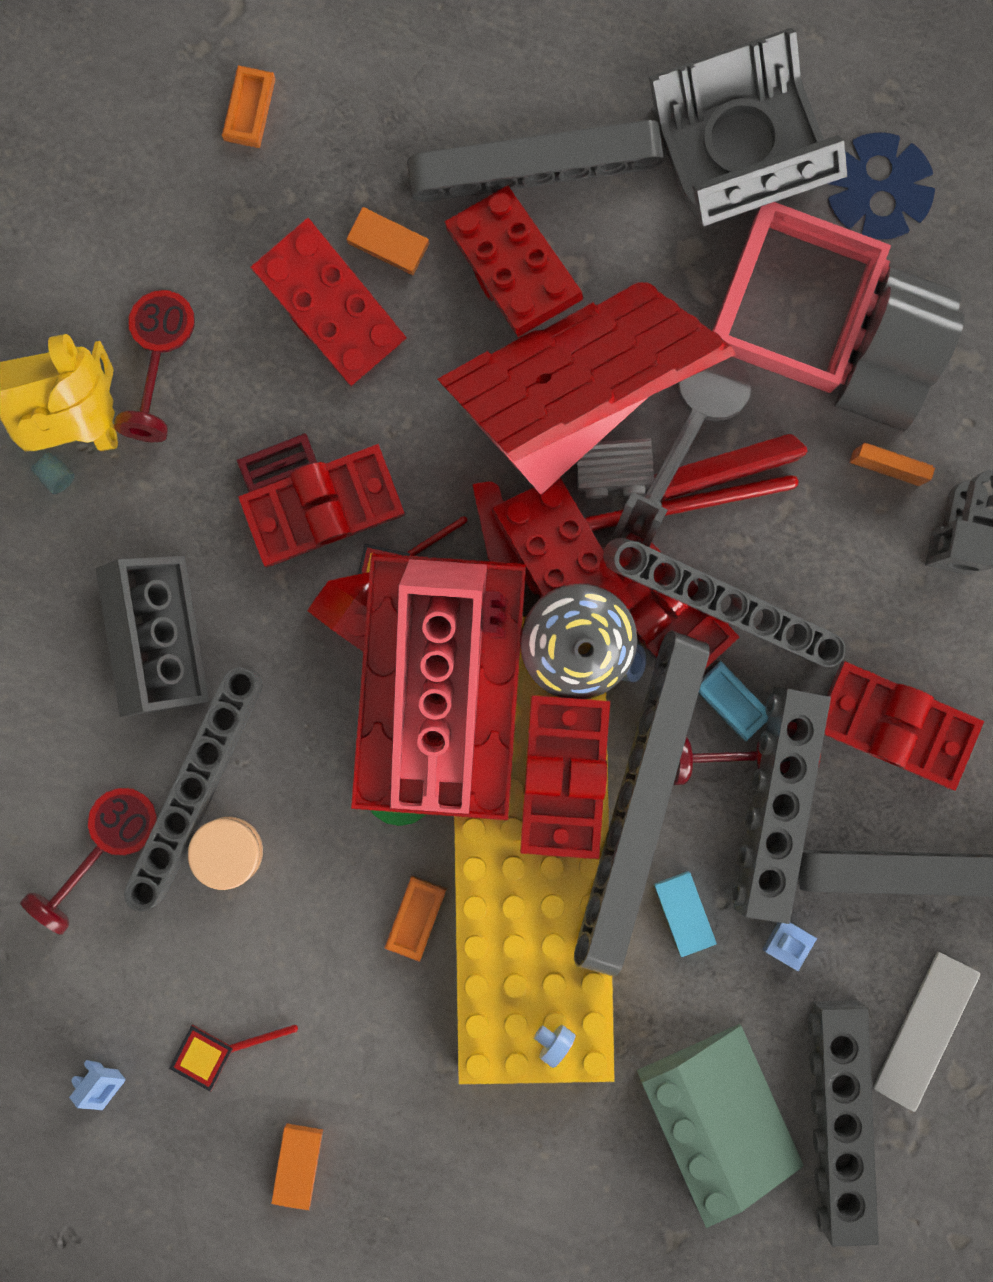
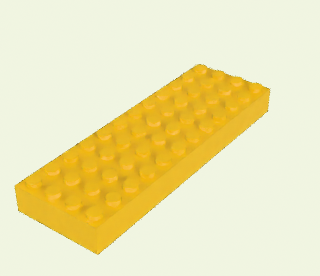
(519, 942)

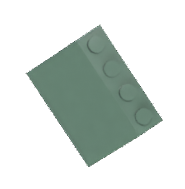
(721, 1123)

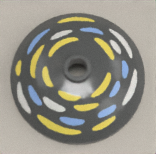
(564, 622)

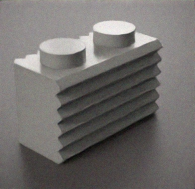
(616, 467)

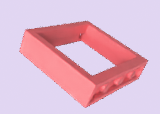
(826, 236)

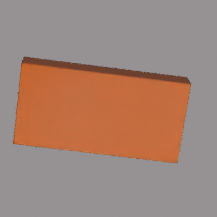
(248, 106)
(387, 241)
(892, 464)
(415, 918)
(297, 1166)

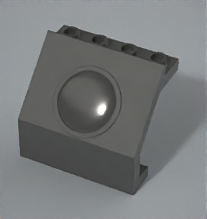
(743, 129)

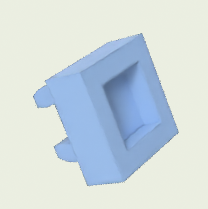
(789, 944)
(96, 1087)

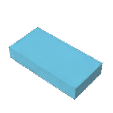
(732, 701)
(685, 914)

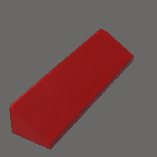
(735, 465)

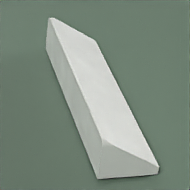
(926, 1031)

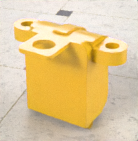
(58, 397)

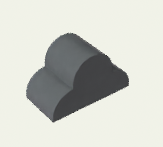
(902, 350)

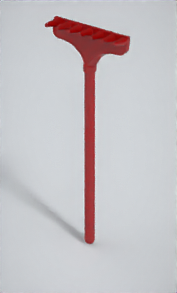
(499, 550)

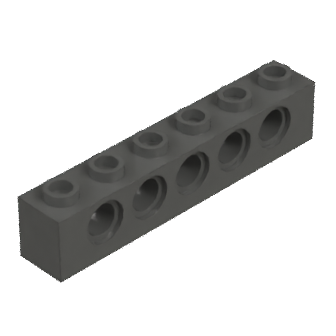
(790, 823)
(858, 1219)

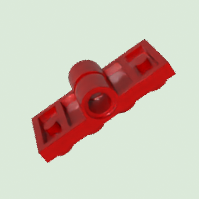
(513, 261)
(328, 302)
(321, 505)
(555, 542)
(658, 614)
(900, 725)
(565, 777)

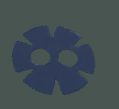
(909, 197)

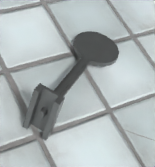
(709, 395)

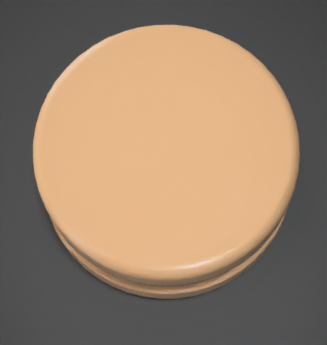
(225, 853)

